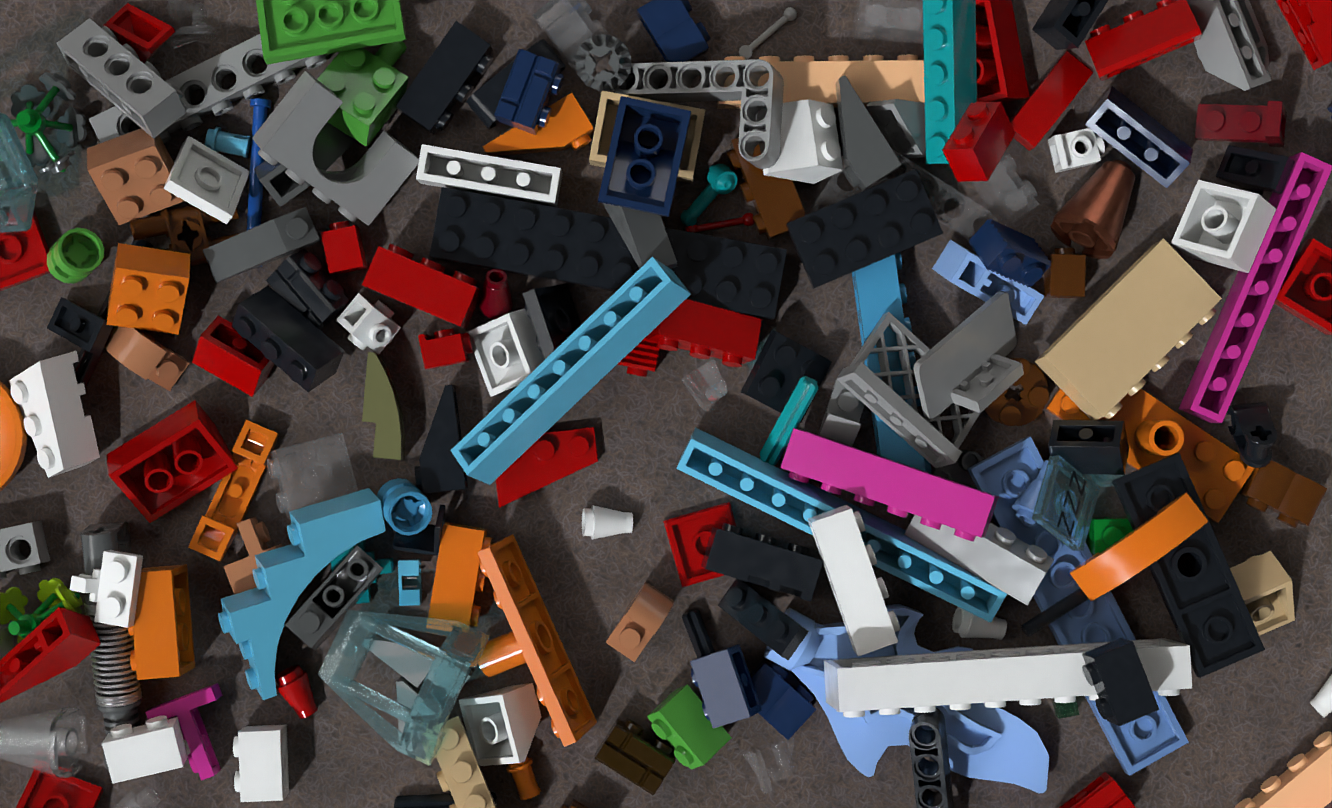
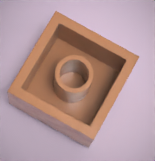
(132, 175)

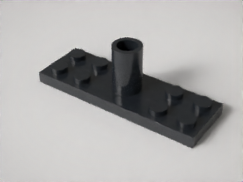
(1203, 593)

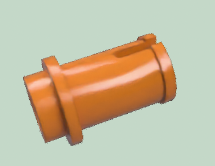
(524, 779)

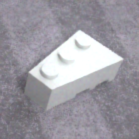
(55, 414)

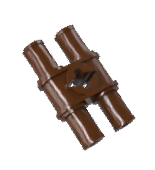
(173, 223)

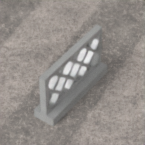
(891, 407)

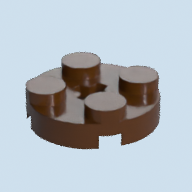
(1030, 405)

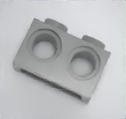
(9, 548)

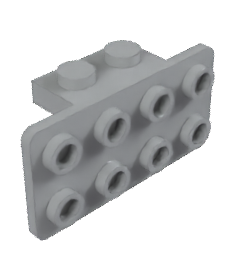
(970, 361)

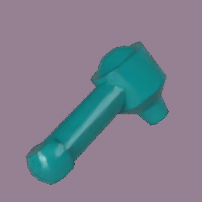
(721, 181)

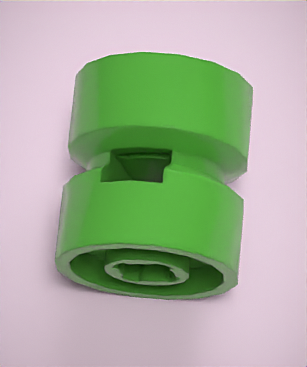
(79, 248)

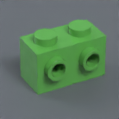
(686, 728)

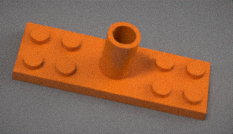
(1212, 466)
(532, 641)

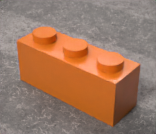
(459, 574)

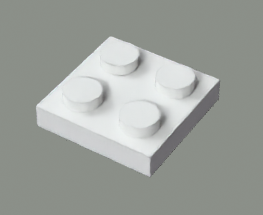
(207, 180)

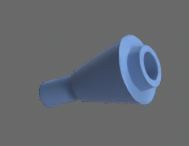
(1027, 501)

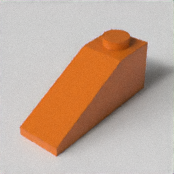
(565, 129)

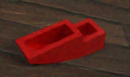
(1049, 100)

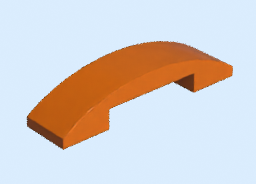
(235, 492)
(1140, 547)

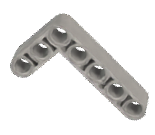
(712, 89)

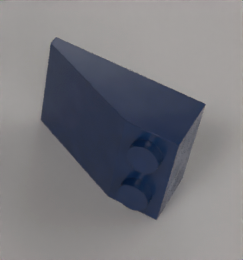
(644, 156)

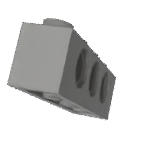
(122, 77)

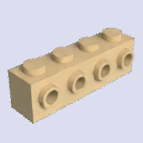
(461, 769)

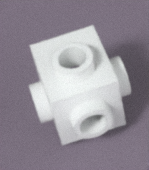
(368, 324)

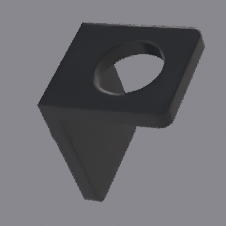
(425, 541)

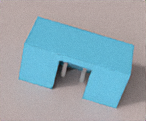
(409, 582)

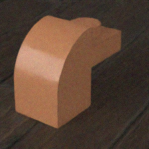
(146, 356)
(255, 538)
(640, 621)

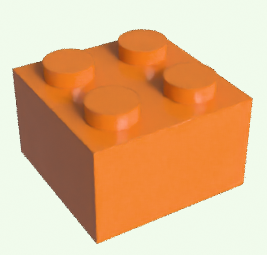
(148, 289)

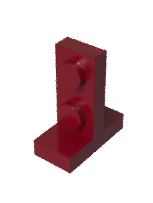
(1242, 123)

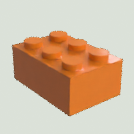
(163, 624)

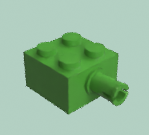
(367, 89)

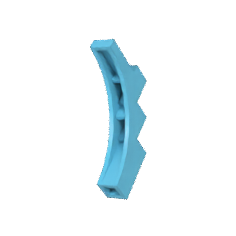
(316, 538)

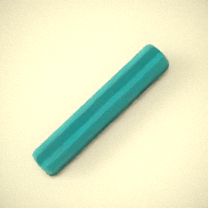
(789, 419)

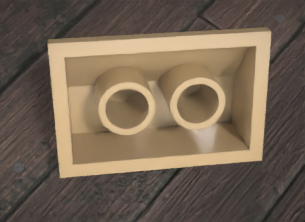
(1265, 591)

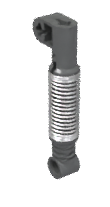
(117, 694)

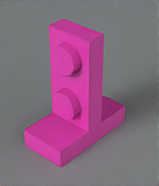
(202, 755)

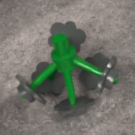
(30, 110)

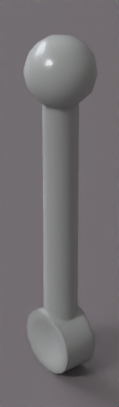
(788, 15)

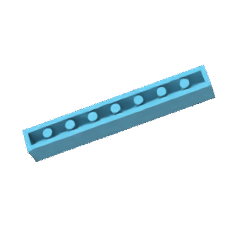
(570, 371)

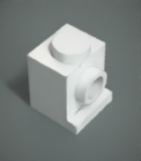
(1064, 153)

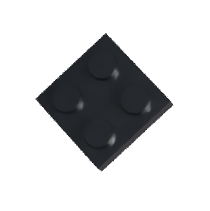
(551, 315)
(780, 369)

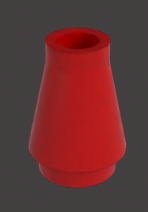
(296, 690)

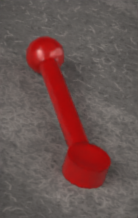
(747, 220)

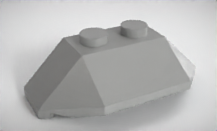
(1231, 42)

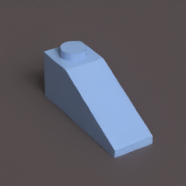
(970, 274)

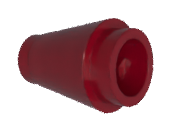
(495, 295)

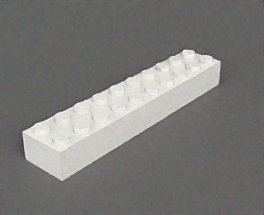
(988, 677)

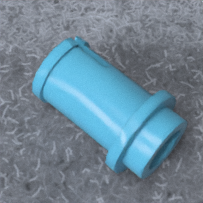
(228, 142)

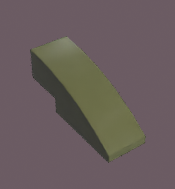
(383, 408)

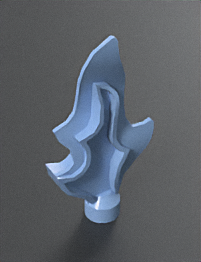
(979, 740)

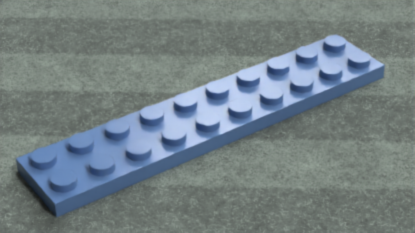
(1094, 621)

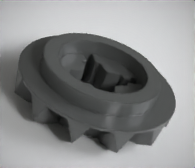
(619, 61)

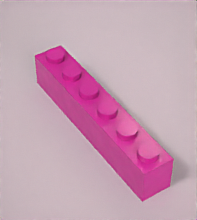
(890, 483)

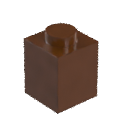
(1065, 275)

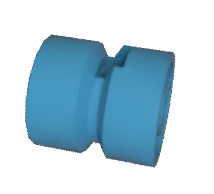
(404, 506)

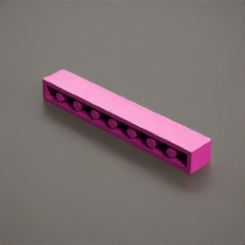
(1254, 294)

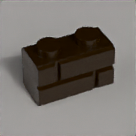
(635, 755)

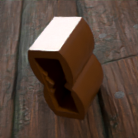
(1283, 492)

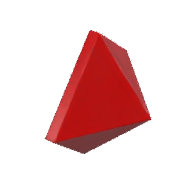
(139, 31)

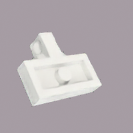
(113, 587)

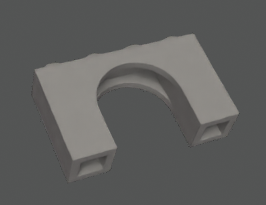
(290, 138)

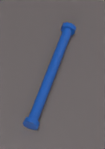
(255, 186)

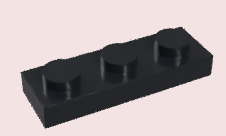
(763, 619)

